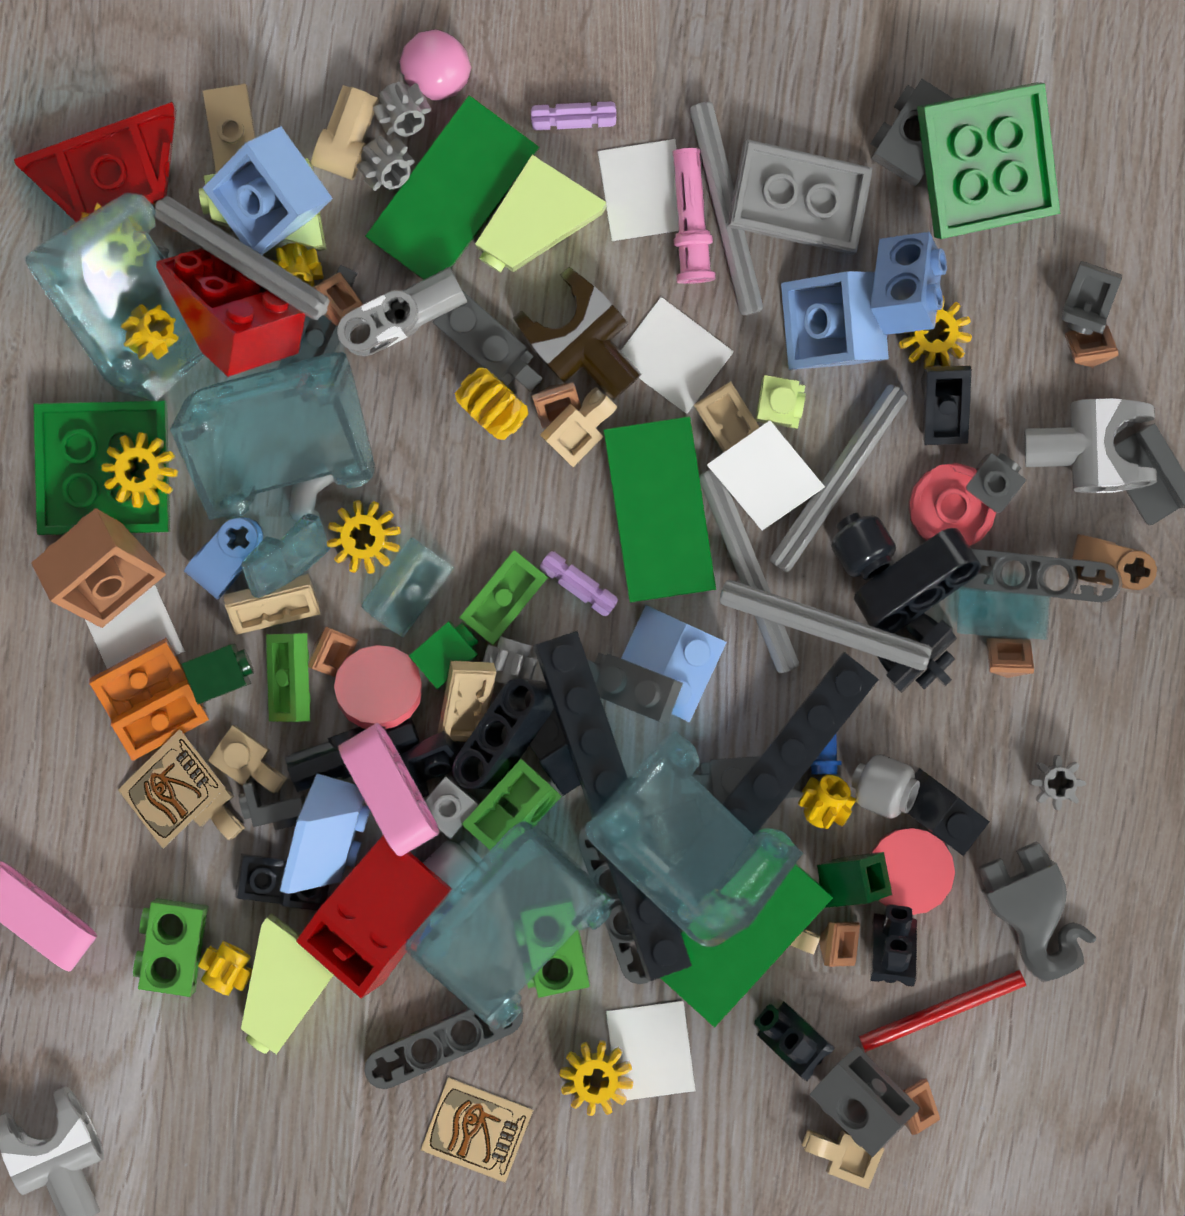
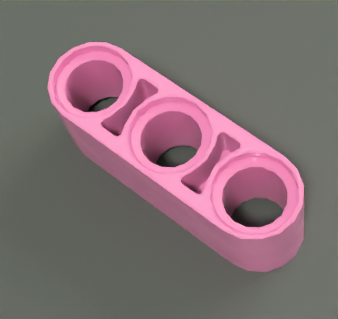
(388, 789)
(42, 920)

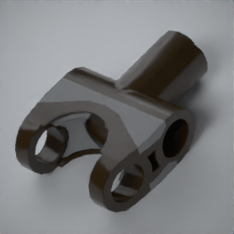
(584, 339)

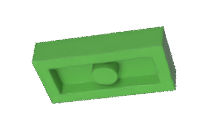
(503, 597)
(288, 677)

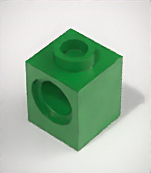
(441, 648)

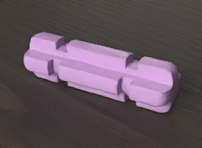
(573, 115)
(578, 583)

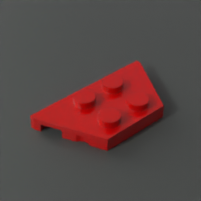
(107, 162)

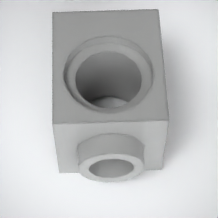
(451, 805)

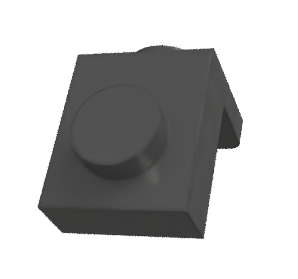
(1090, 298)
(996, 481)
(280, 813)

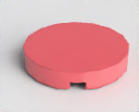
(942, 503)
(378, 687)
(917, 867)

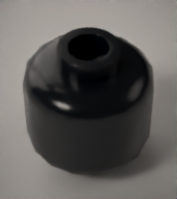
(863, 546)

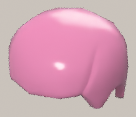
(435, 64)

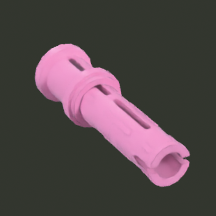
(692, 235)

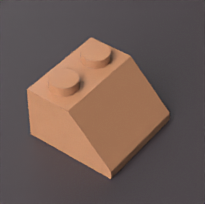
(97, 569)

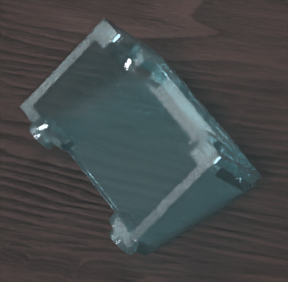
(95, 281)
(273, 433)
(689, 847)
(508, 922)

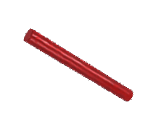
(942, 1011)

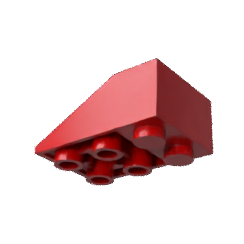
(230, 314)
(372, 916)

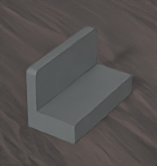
(1151, 450)

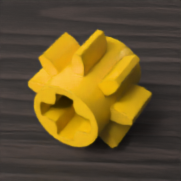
(300, 262)
(149, 331)
(827, 801)
(225, 968)

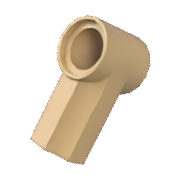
(341, 144)

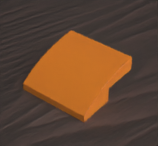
(148, 699)

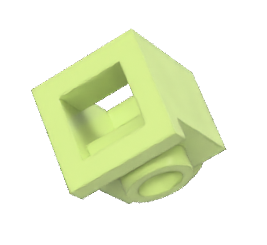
(780, 402)

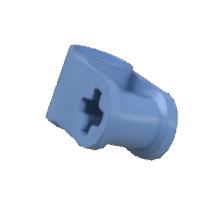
(219, 560)

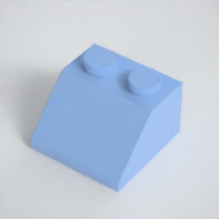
(267, 191)
(831, 321)
(675, 652)
(325, 835)

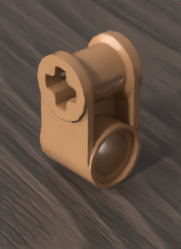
(1108, 552)

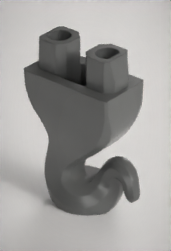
(1033, 907)

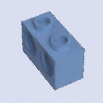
(908, 283)

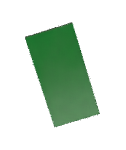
(452, 190)
(659, 509)
(730, 969)

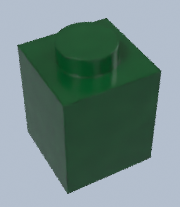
(218, 672)
(855, 879)

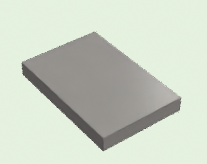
(800, 197)

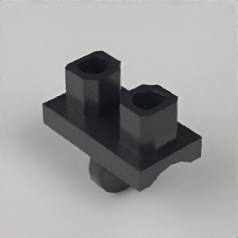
(939, 638)
(894, 946)
(792, 1039)

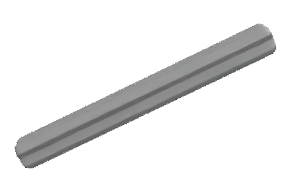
(722, 193)
(241, 257)
(839, 477)
(747, 566)
(825, 625)

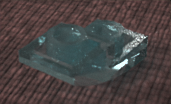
(283, 560)
(1003, 614)

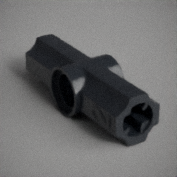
(326, 758)

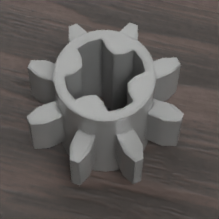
(401, 109)
(385, 163)
(510, 660)
(1064, 792)

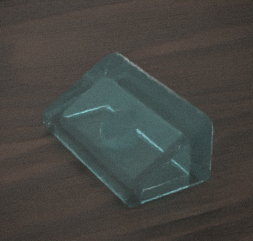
(407, 587)

